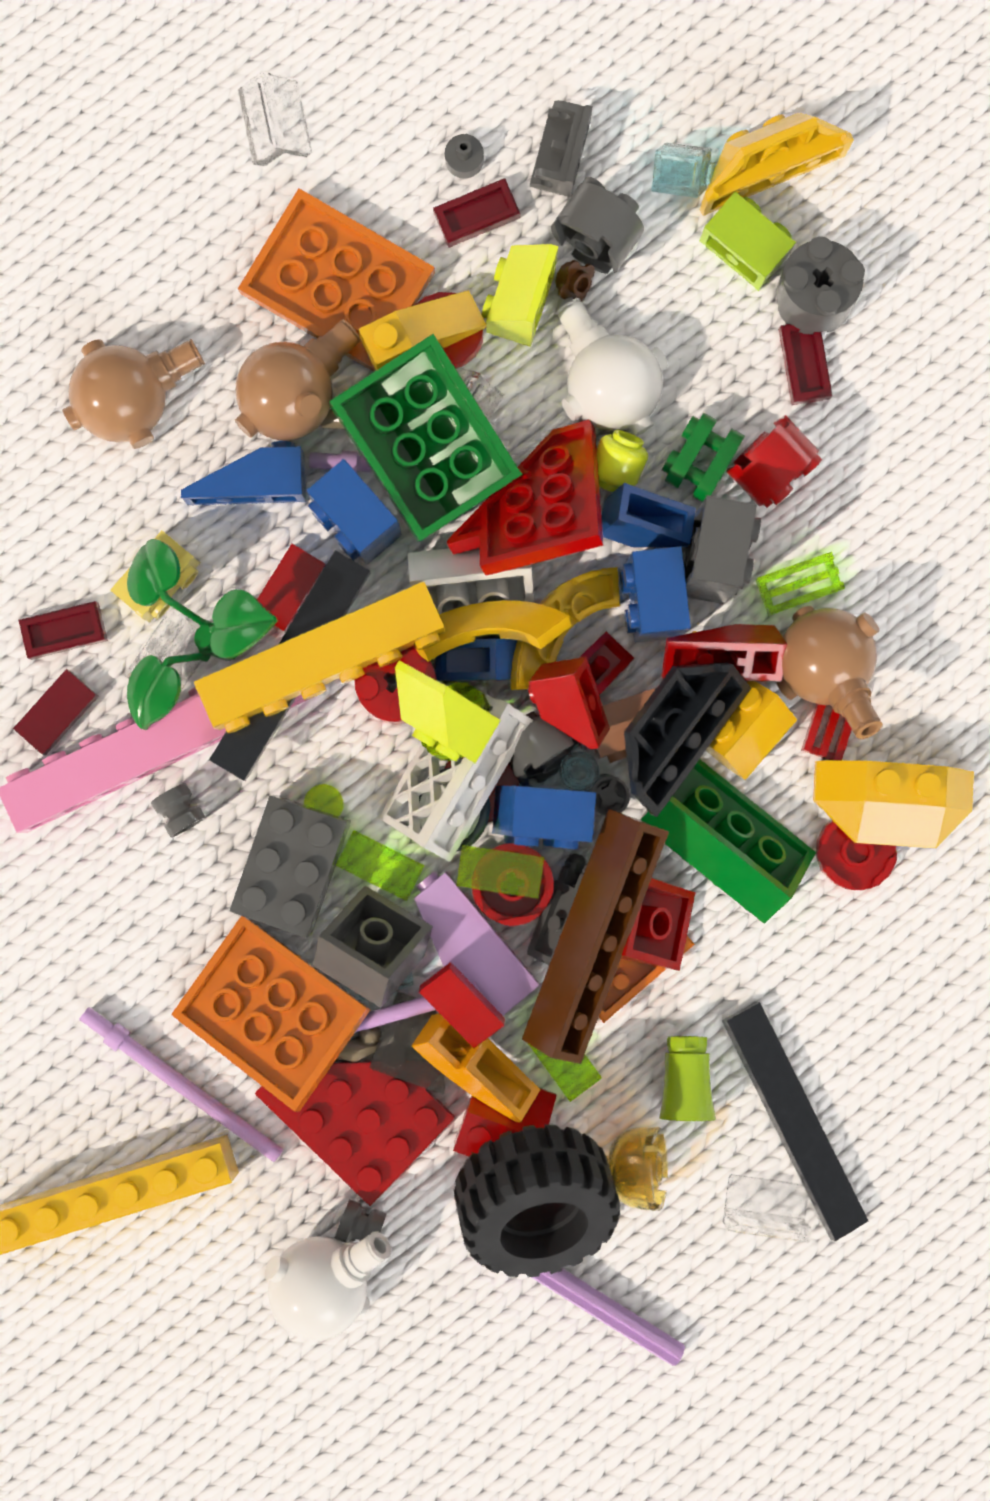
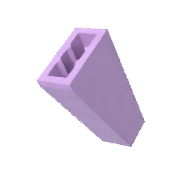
(472, 943)

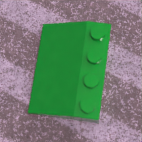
(425, 438)

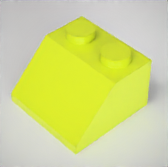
(521, 292)
(443, 715)

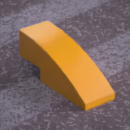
(478, 1070)

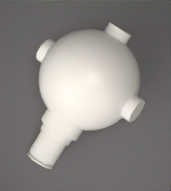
(612, 376)
(322, 1284)

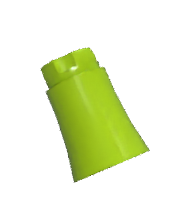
(687, 1080)

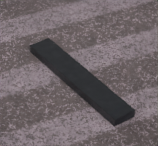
(326, 602)
(795, 1121)

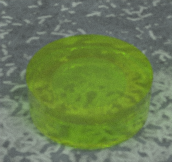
(325, 798)

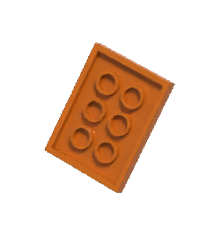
(332, 269)
(270, 1013)

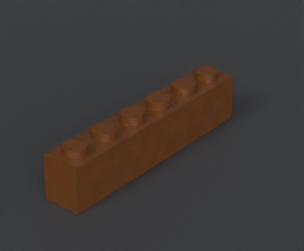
(594, 936)

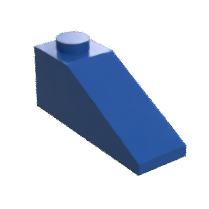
(259, 477)

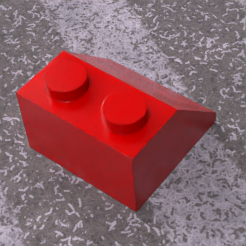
(661, 926)
(485, 1124)

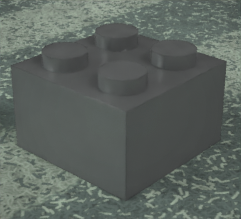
(372, 946)

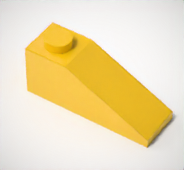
(447, 318)

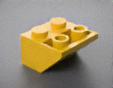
(752, 731)

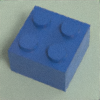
(354, 511)
(656, 594)
(544, 813)

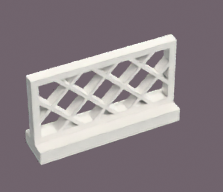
(465, 794)

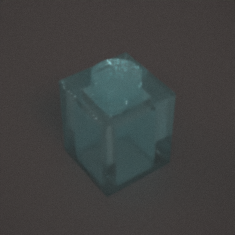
(682, 170)

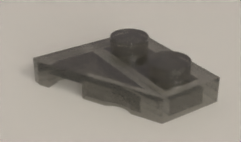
(400, 1060)

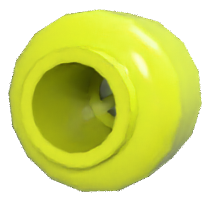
(620, 460)

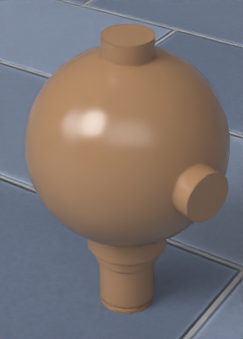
(288, 386)
(123, 392)
(831, 663)

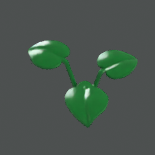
(236, 627)

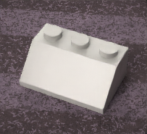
(460, 581)

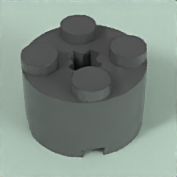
(599, 226)
(819, 286)

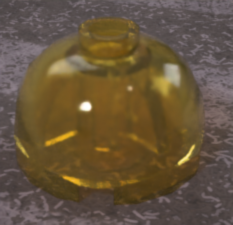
(637, 1167)

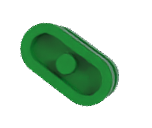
(700, 433)

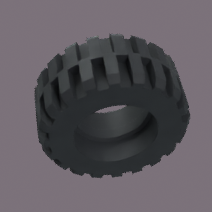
(536, 1201)

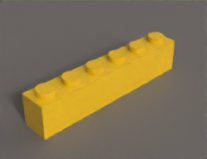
(320, 657)
(116, 1193)

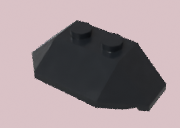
(678, 728)

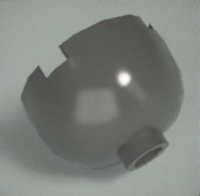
(540, 751)

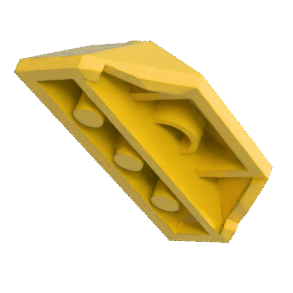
(772, 156)
(893, 800)

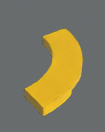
(577, 599)
(508, 618)

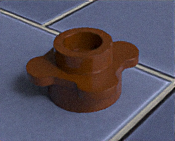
(574, 280)

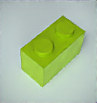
(747, 240)

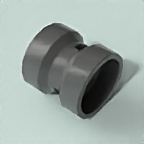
(613, 796)
(176, 806)
(357, 1223)

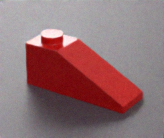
(751, 648)

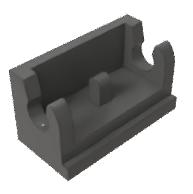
(561, 148)

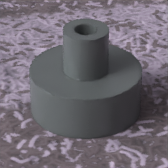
(464, 156)

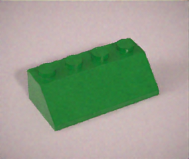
(733, 842)

